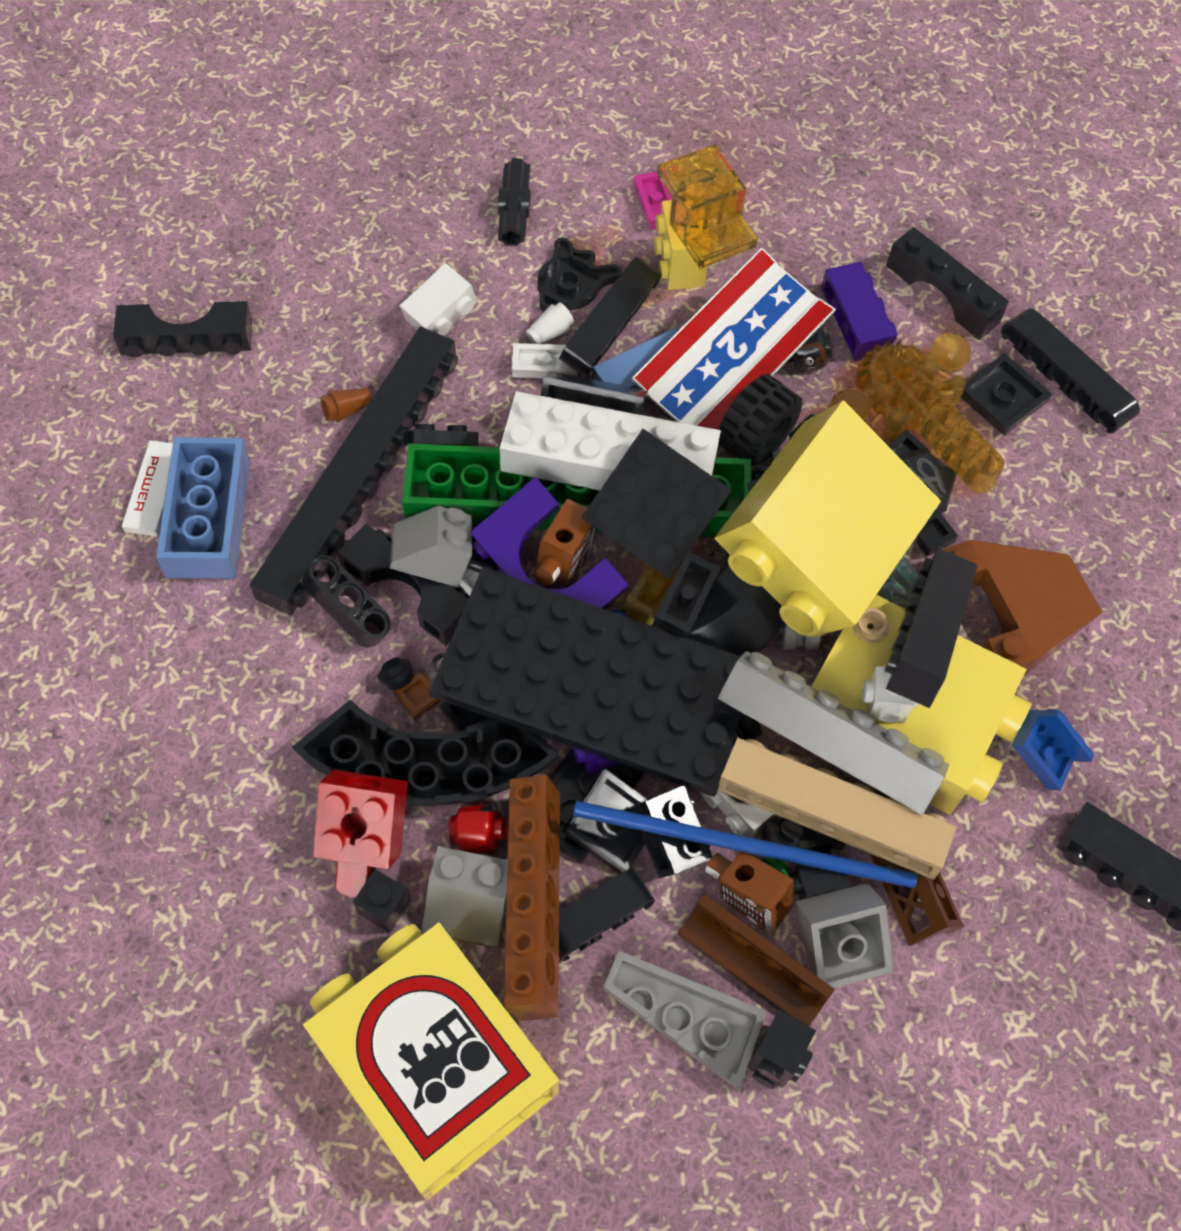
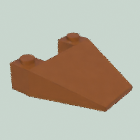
(1035, 596)

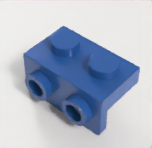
(1050, 746)

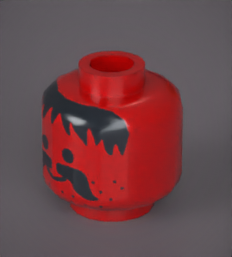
(477, 829)

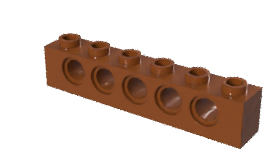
(532, 899)

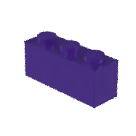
(858, 309)

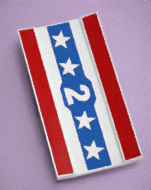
(731, 341)

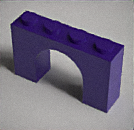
(507, 530)

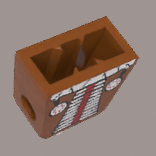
(562, 560)
(753, 889)

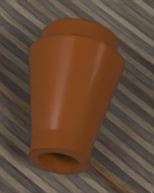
(343, 403)

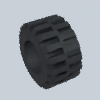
(760, 419)

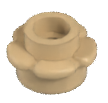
(877, 620)

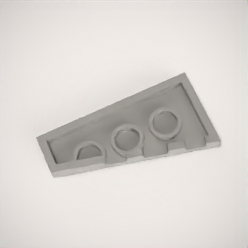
(693, 1016)

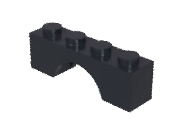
(973, 301)
(223, 329)
(368, 560)

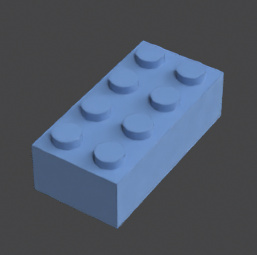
(204, 508)

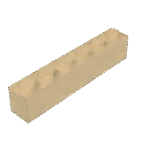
(837, 808)

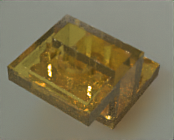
(707, 206)

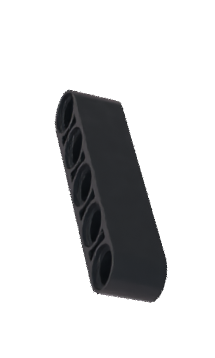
(610, 317)
(1071, 369)

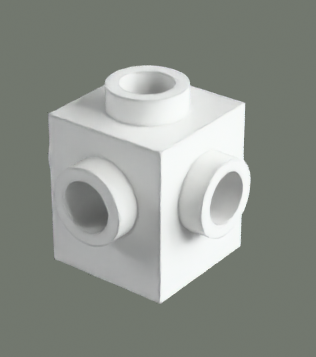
(882, 703)

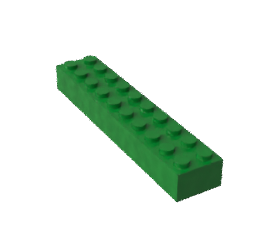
(474, 483)

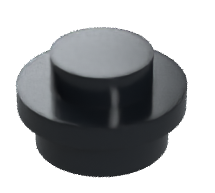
(396, 673)

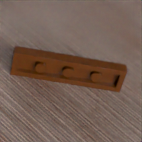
(934, 899)
(749, 960)

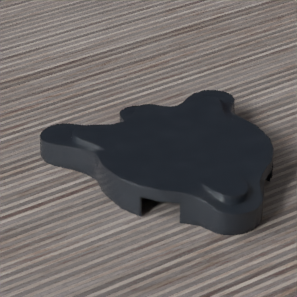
(573, 277)

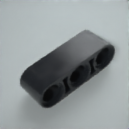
(343, 584)
(600, 910)

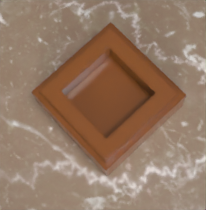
(416, 697)

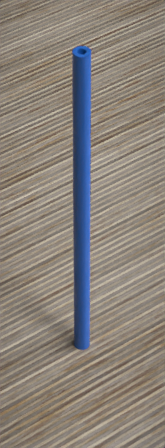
(744, 844)

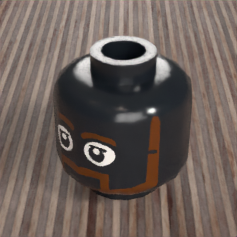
(813, 353)

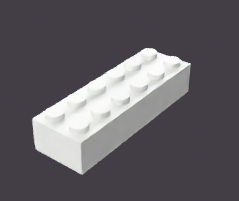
(586, 442)

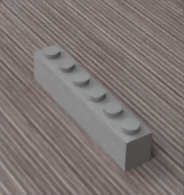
(834, 731)

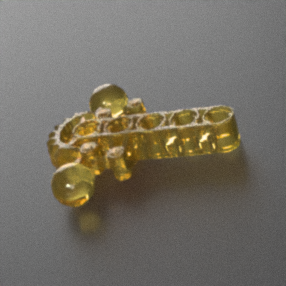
(925, 403)

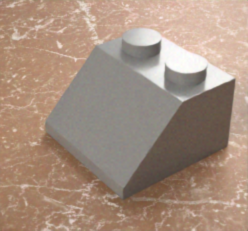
(433, 545)
(467, 896)
(846, 935)

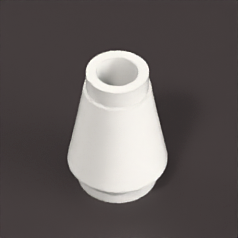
(551, 324)

